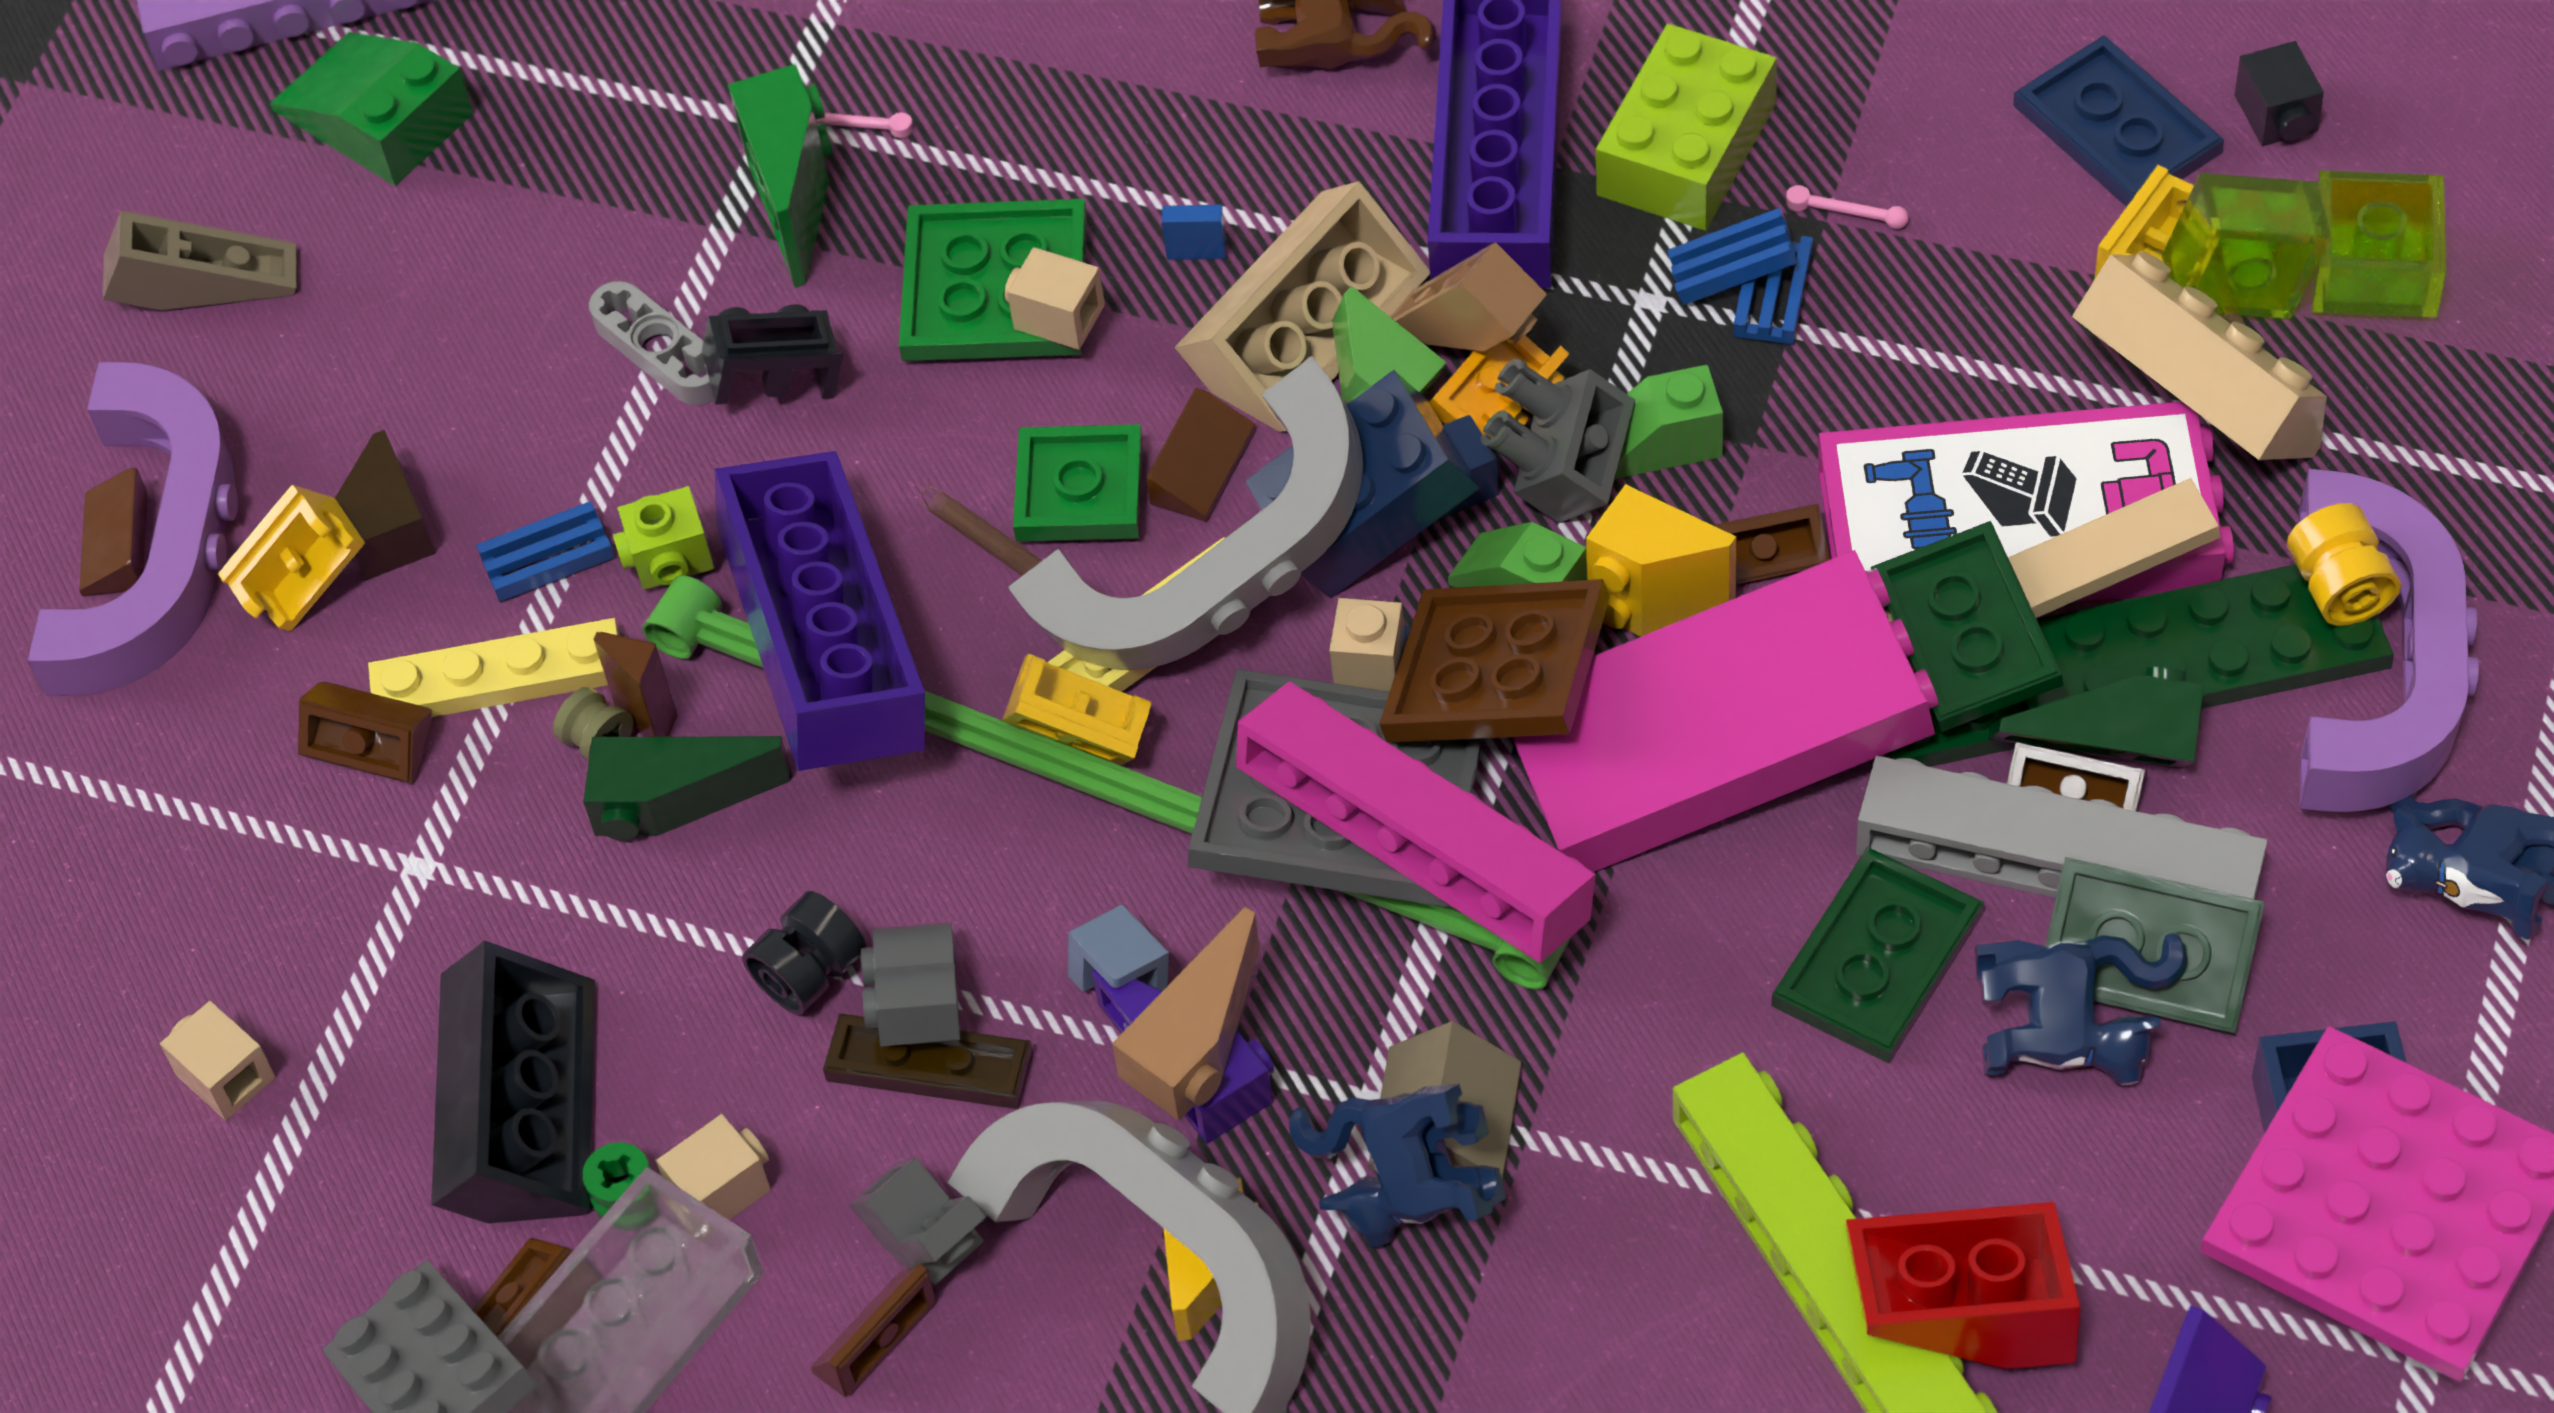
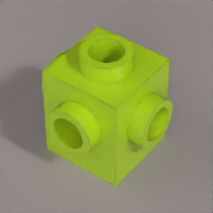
(663, 538)

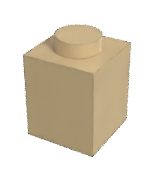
(1055, 297)
(1367, 643)
(217, 1060)
(718, 1167)

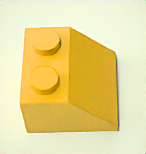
(1658, 563)

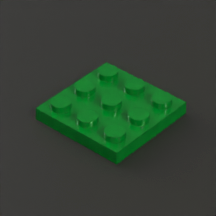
(960, 270)

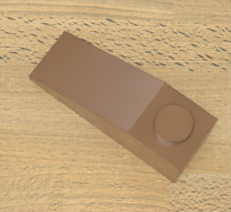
(1473, 303)
(1186, 1034)

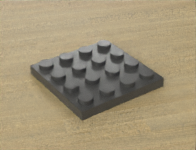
(1262, 835)

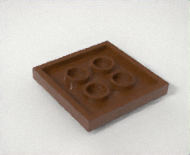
(1495, 661)

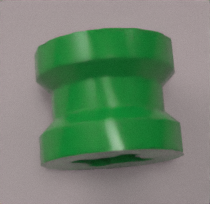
(608, 1163)

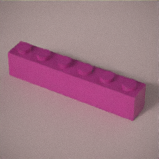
(1415, 821)

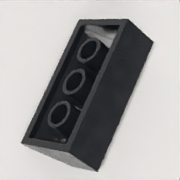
(512, 1088)

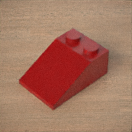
(1970, 1283)

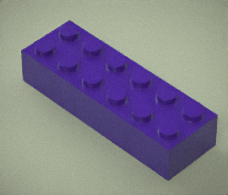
(1496, 133)
(819, 611)

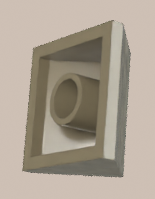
(1485, 1078)

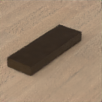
(968, 1070)

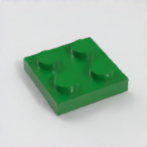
(1078, 482)

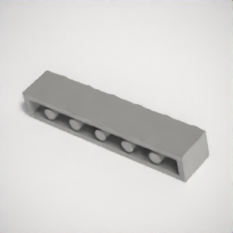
(2023, 834)

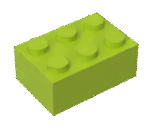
(1686, 126)

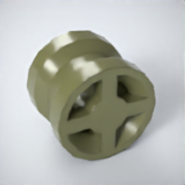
(588, 716)

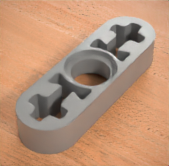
(650, 320)

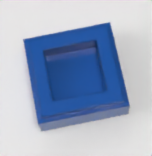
(1194, 232)

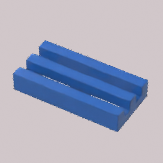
(1732, 256)
(1764, 329)
(542, 543)

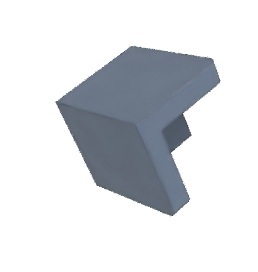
(1117, 950)

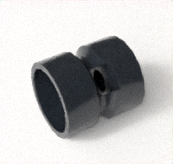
(797, 959)

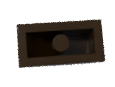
(383, 511)

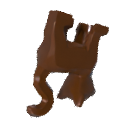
(1327, 32)

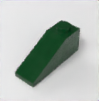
(2132, 720)
(669, 781)

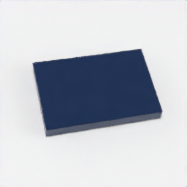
(2116, 119)

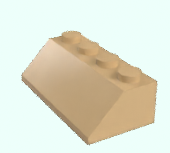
(1290, 294)
(2204, 358)

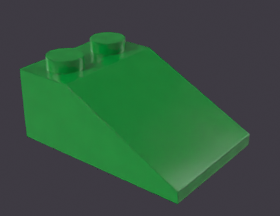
(378, 102)
(786, 158)

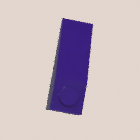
(1246, 1078)

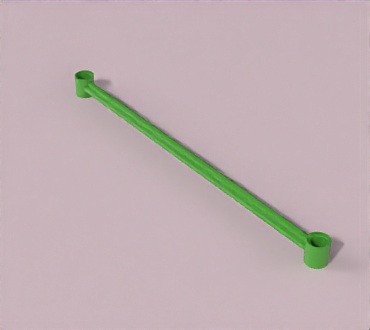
(692, 616)

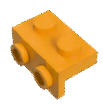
(1473, 384)

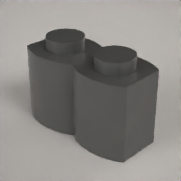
(912, 984)

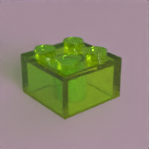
(2249, 242)
(2383, 244)

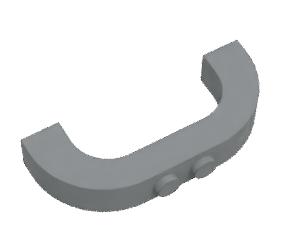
(1238, 572)
(1197, 1202)

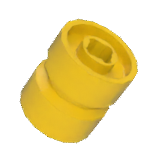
(2342, 563)

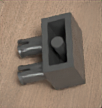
(1573, 440)

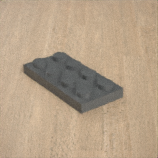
(427, 1353)

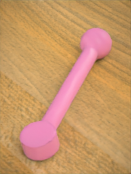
(898, 124)
(1799, 198)

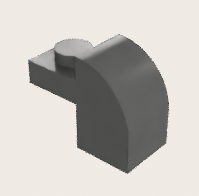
(919, 1220)

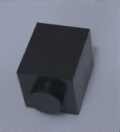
(2279, 93)

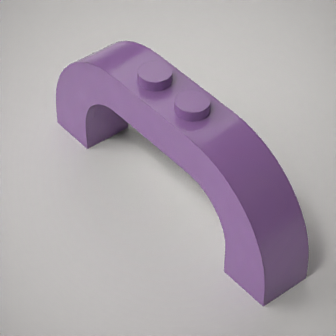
(160, 613)
(2393, 756)

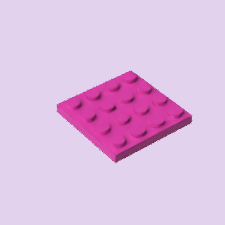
(2390, 1203)

